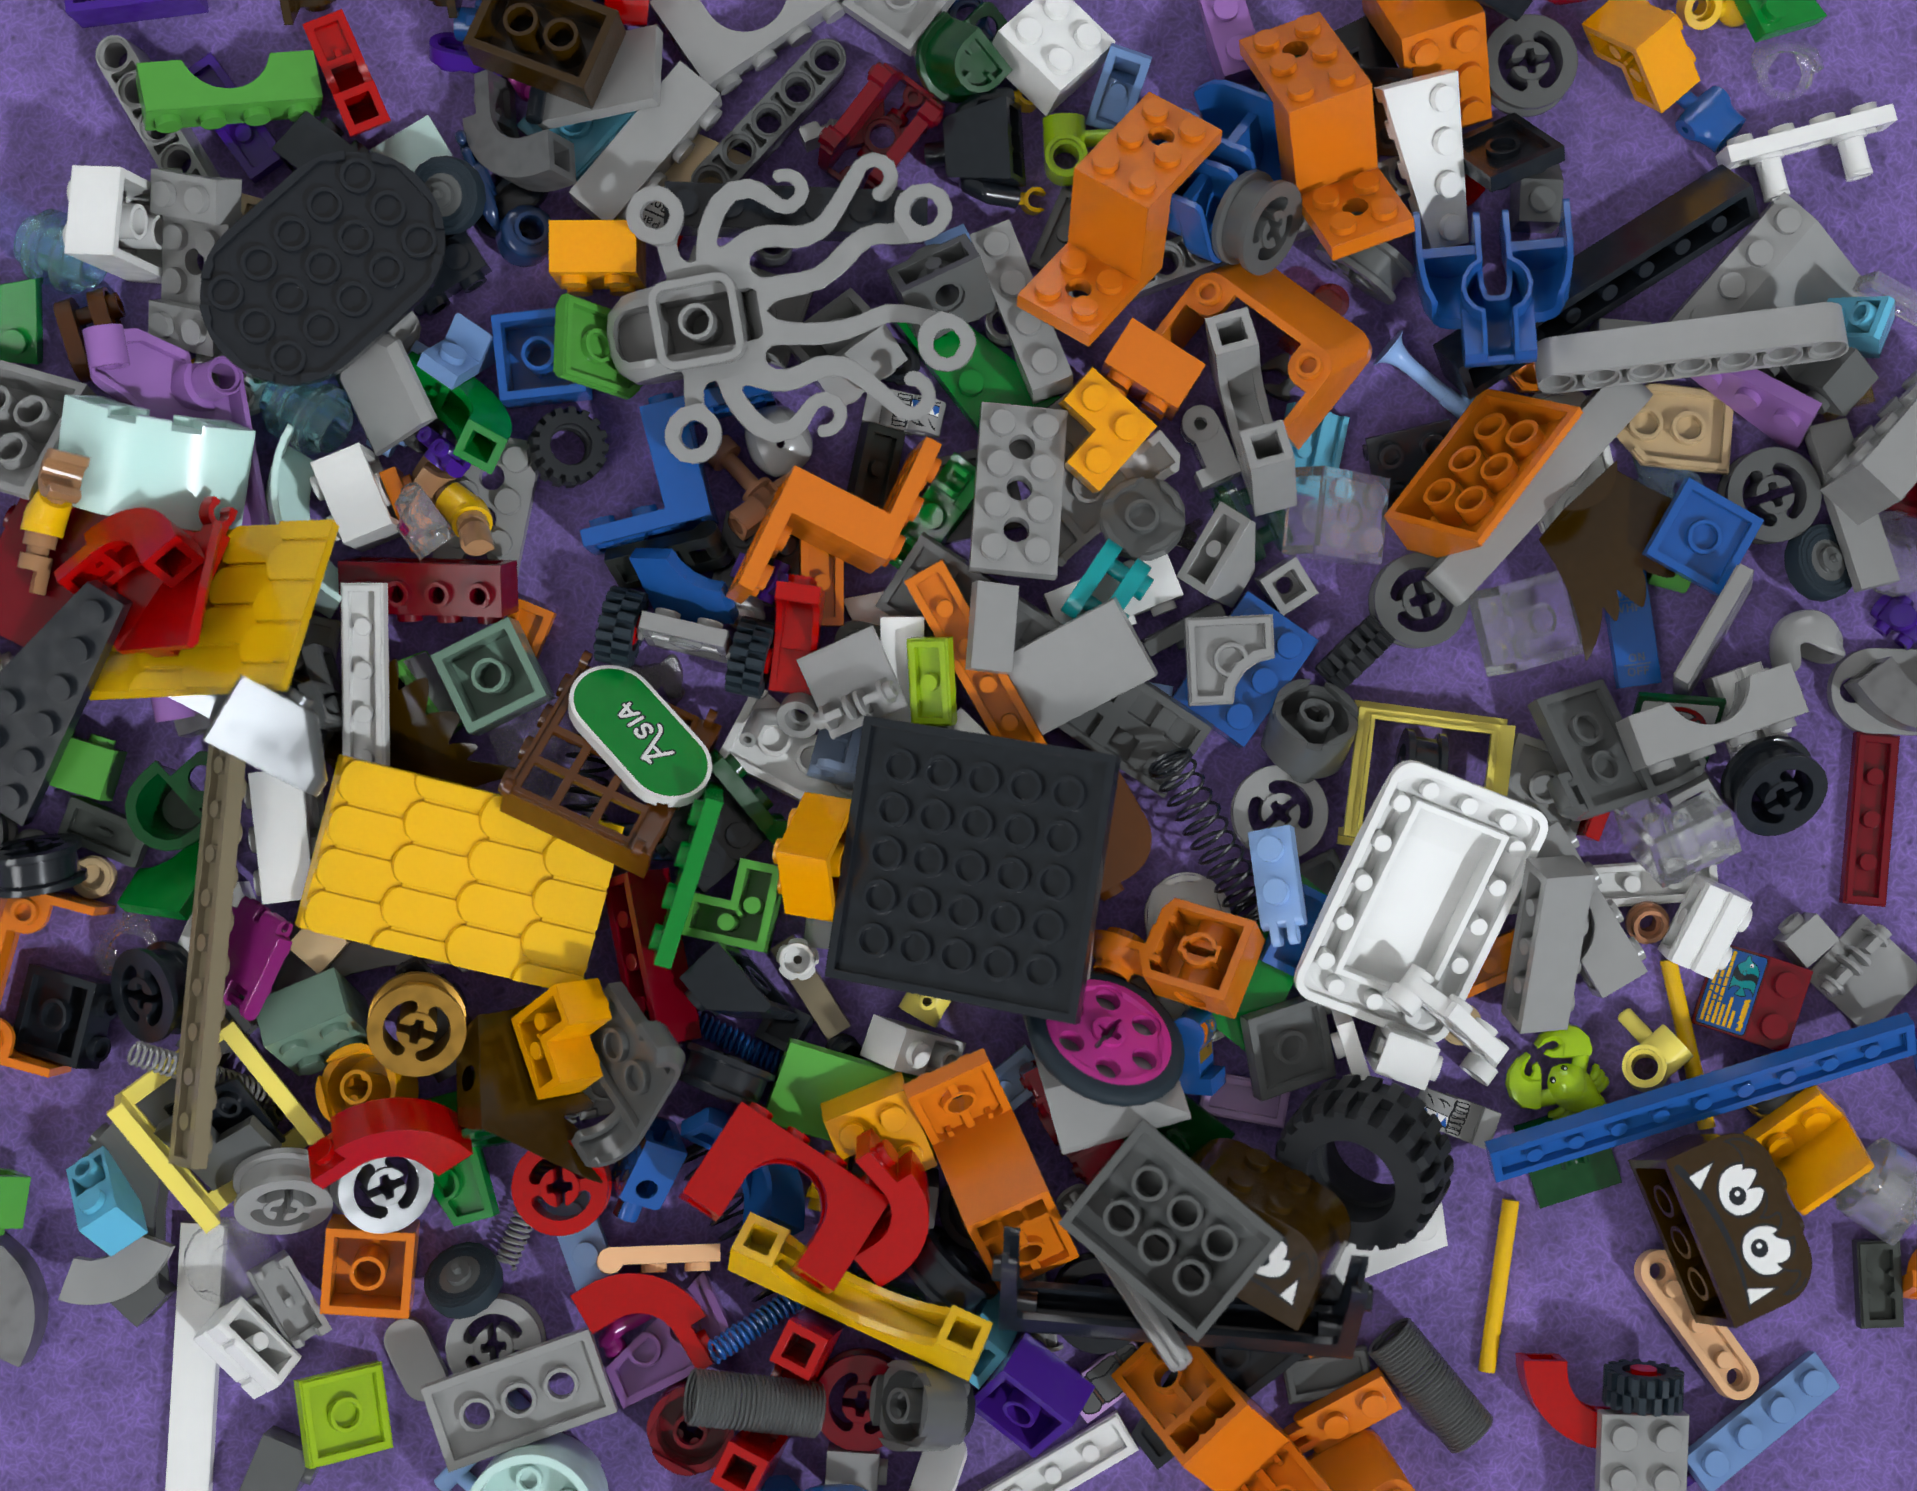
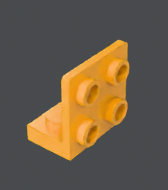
(1812, 1147)

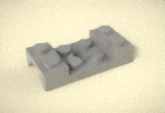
(194, 218)

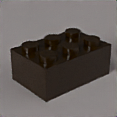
(548, 44)

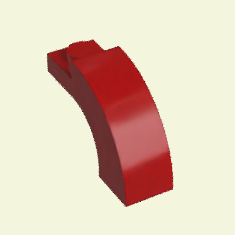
(346, 73)
(1548, 1390)

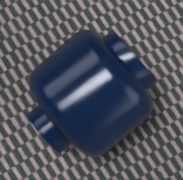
(524, 236)

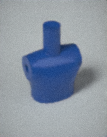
(1709, 118)

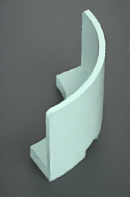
(155, 461)
(289, 500)

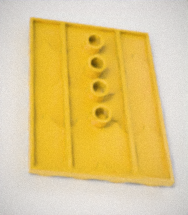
(250, 622)
(450, 877)

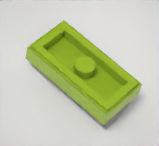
(932, 681)

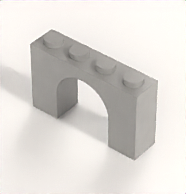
(725, 54)
(1258, 442)

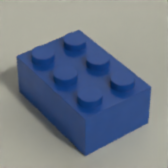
(1261, 682)

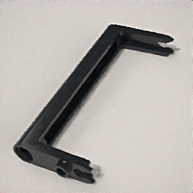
(1104, 1314)

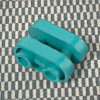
(1133, 581)

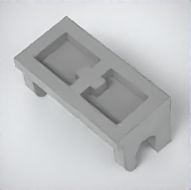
(288, 1299)

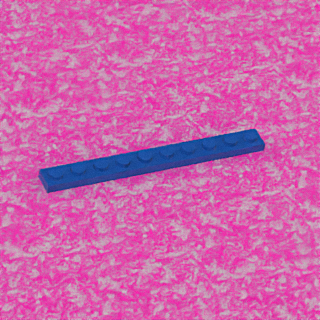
(1701, 1097)

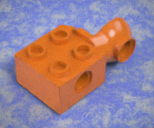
(1188, 956)

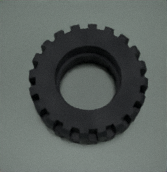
(1391, 1128)

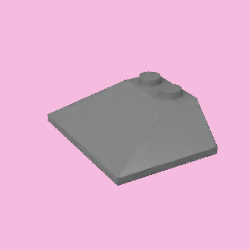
(1087, 1123)

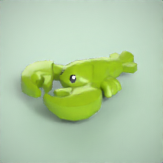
(1567, 1083)

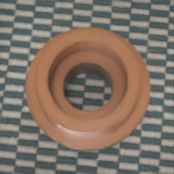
(1655, 931)

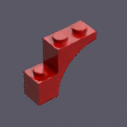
(796, 631)

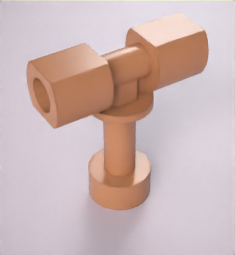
(758, 495)

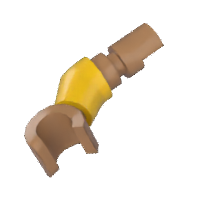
(459, 506)
(49, 512)

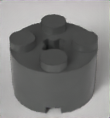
(1310, 729)
(919, 1407)

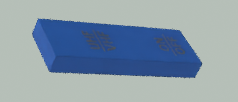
(1633, 643)

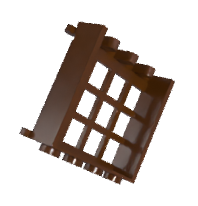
(651, 828)

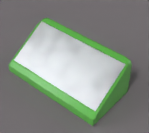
(421, 666)

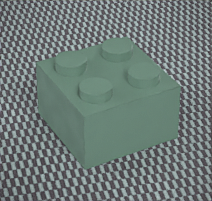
(493, 676)
(313, 1021)

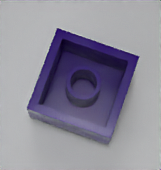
(1032, 1396)

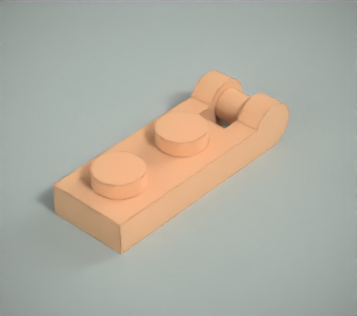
(655, 1258)

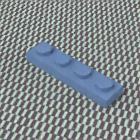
(1760, 1421)

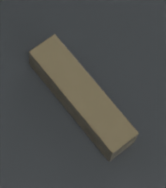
(818, 999)

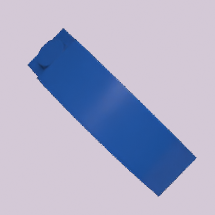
(768, 1191)

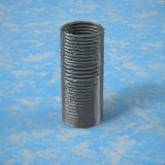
(766, 1403)
(1443, 1404)

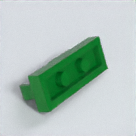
(943, 505)

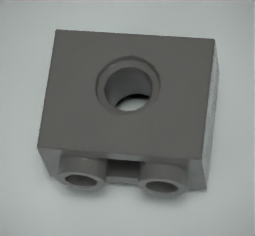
(944, 279)

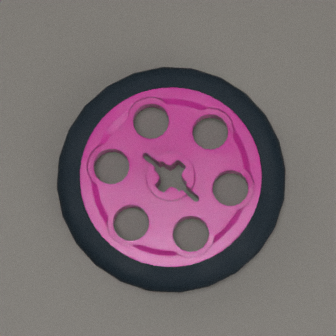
(1078, 1068)

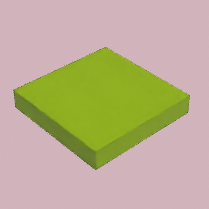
(343, 1414)

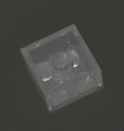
(1337, 516)
(1525, 623)

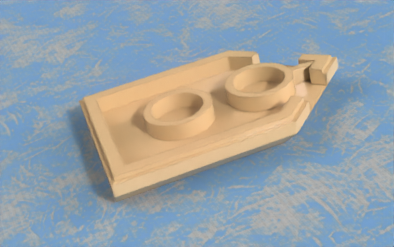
(1681, 430)

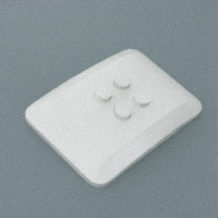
(1419, 889)

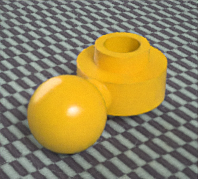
(1708, 13)

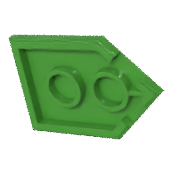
(584, 350)

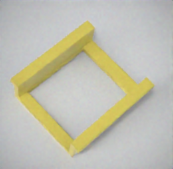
(1498, 758)
(136, 1127)

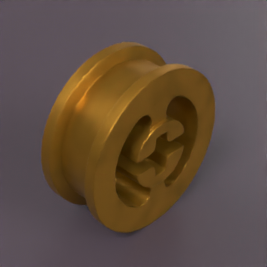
(414, 1052)

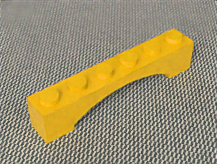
(930, 1332)

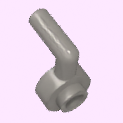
(786, 716)

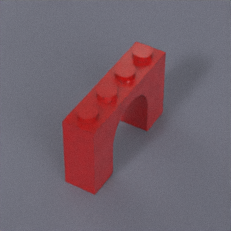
(847, 1203)
(798, 1354)

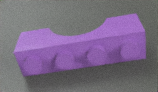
(1224, 26)

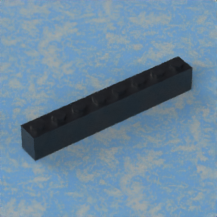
(1627, 264)

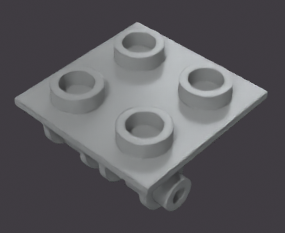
(851, 682)
(1864, 973)

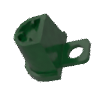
(958, 58)
(166, 805)

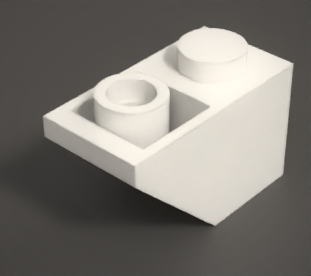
(908, 1046)

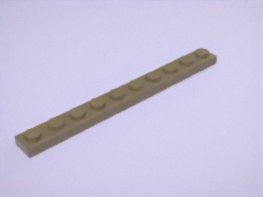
(207, 960)

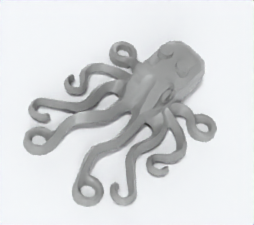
(715, 320)

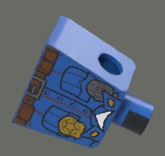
(648, 1171)

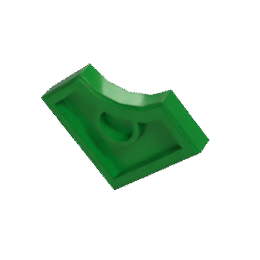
(165, 888)

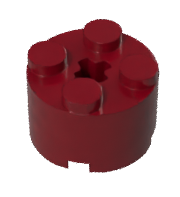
(674, 1445)

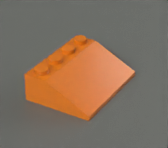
(1478, 472)

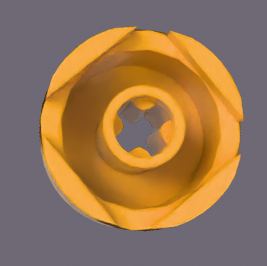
(356, 1078)

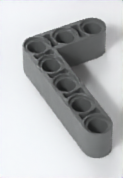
(788, 114)

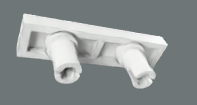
(1826, 129)

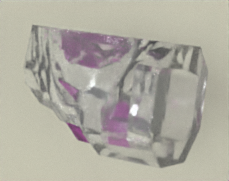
(421, 521)

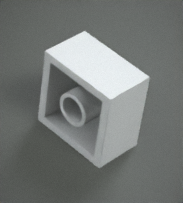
(1052, 50)
(355, 497)

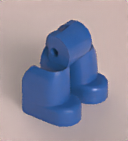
(1245, 145)
(1496, 326)

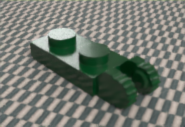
(752, 801)

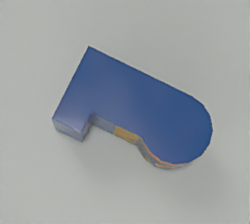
(1199, 1072)

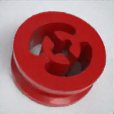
(526, 1189)

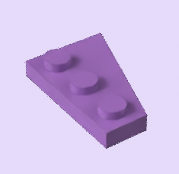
(1765, 403)
(657, 1356)

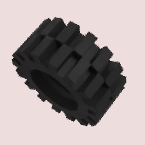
(1355, 653)

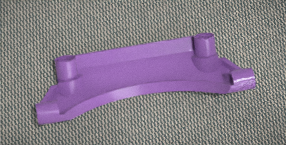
(162, 378)

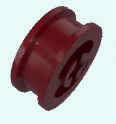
(865, 1364)

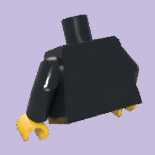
(987, 149)

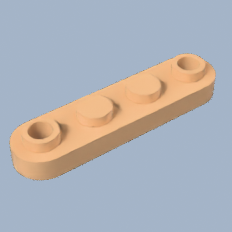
(1710, 1346)

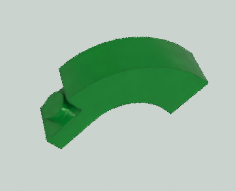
(472, 415)

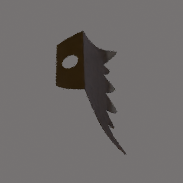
(1601, 545)
(422, 741)
(505, 1099)

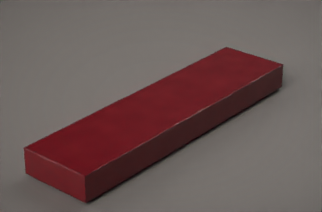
(1869, 819)

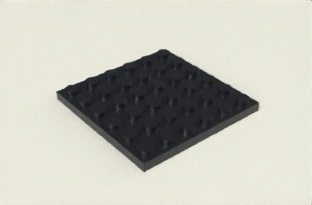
(973, 868)

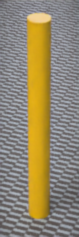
(1683, 1025)
(1498, 1285)

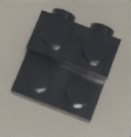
(462, 269)
(733, 839)
(64, 1017)

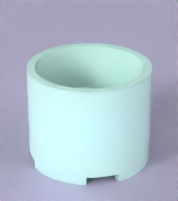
(544, 1465)

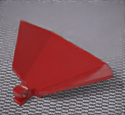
(168, 617)

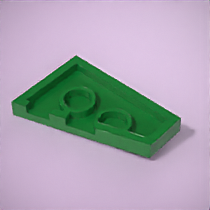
(465, 1188)

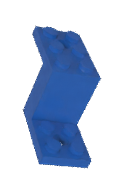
(681, 484)

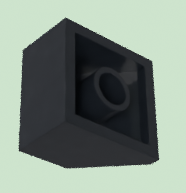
(734, 986)

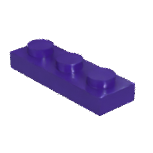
(247, 143)

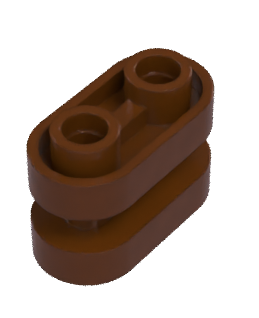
(71, 319)

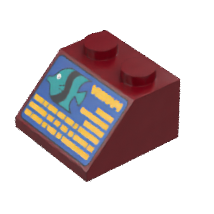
(1753, 999)

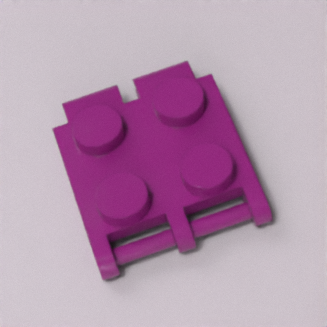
(255, 954)

